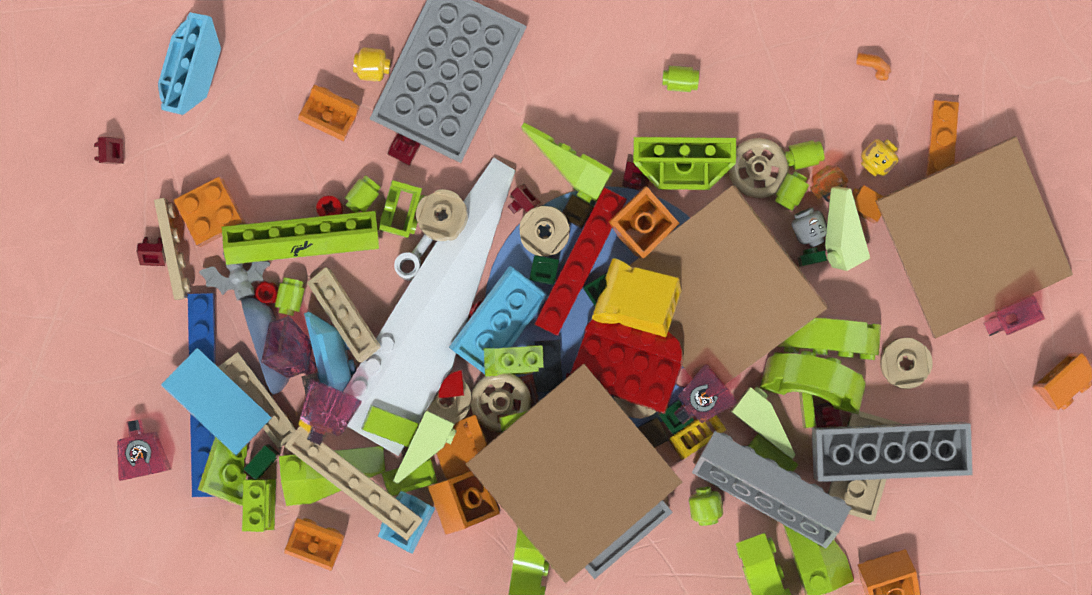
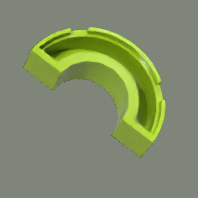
(836, 335)
(814, 376)
(759, 566)
(527, 568)

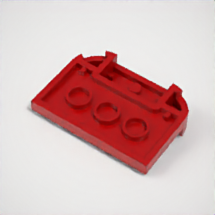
(632, 363)

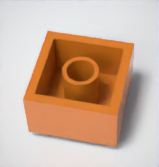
(208, 210)

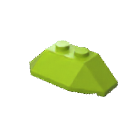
(684, 161)

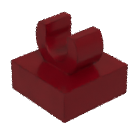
(403, 149)
(110, 150)
(634, 177)
(523, 199)
(151, 253)
(827, 415)

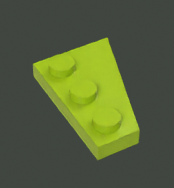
(224, 473)

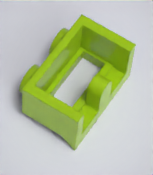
(390, 207)
(506, 360)
(258, 505)

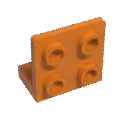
(465, 445)

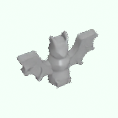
(238, 280)

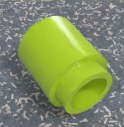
(680, 78)
(805, 154)
(792, 190)
(362, 195)
(289, 296)

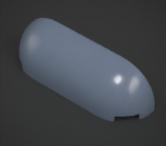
(258, 317)

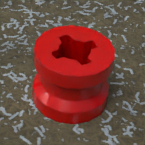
(334, 208)

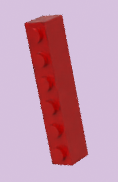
(580, 262)

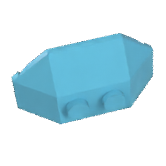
(189, 64)
(329, 353)

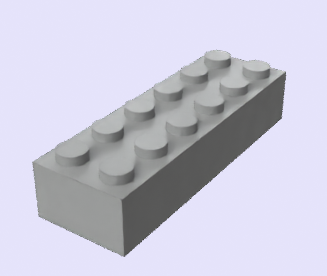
(892, 451)
(772, 489)

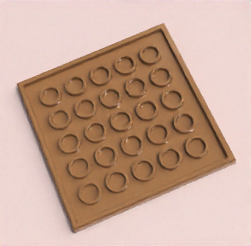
(974, 237)
(735, 285)
(574, 473)

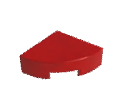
(452, 385)

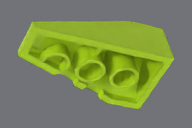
(581, 172)
(305, 485)
(818, 567)

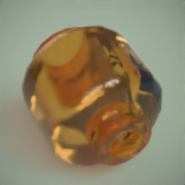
(826, 179)

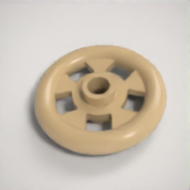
(772, 184)
(479, 397)

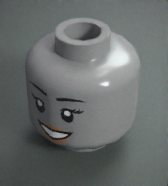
(809, 227)

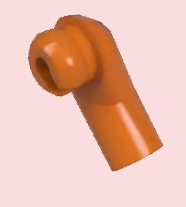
(875, 62)

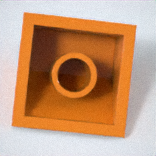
(643, 223)
(1065, 381)
(462, 502)
(889, 575)

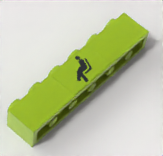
(300, 237)

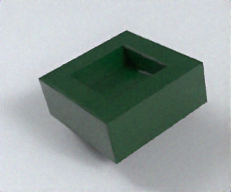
(811, 256)
(544, 270)
(671, 420)

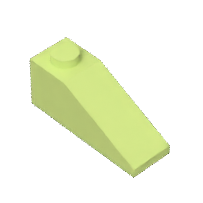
(844, 234)
(761, 417)
(428, 440)

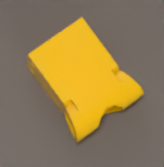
(638, 299)

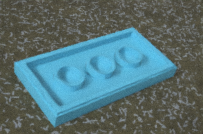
(499, 317)
(216, 401)

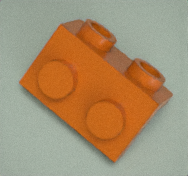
(329, 112)
(314, 543)

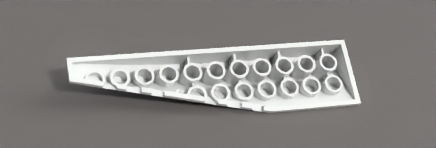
(431, 314)

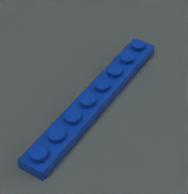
(201, 336)

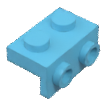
(420, 508)

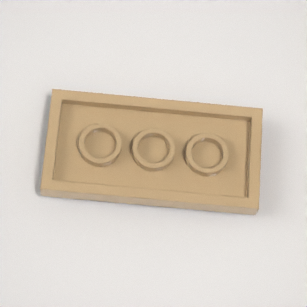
(861, 495)

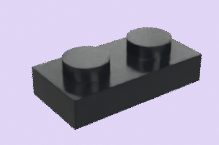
(551, 373)

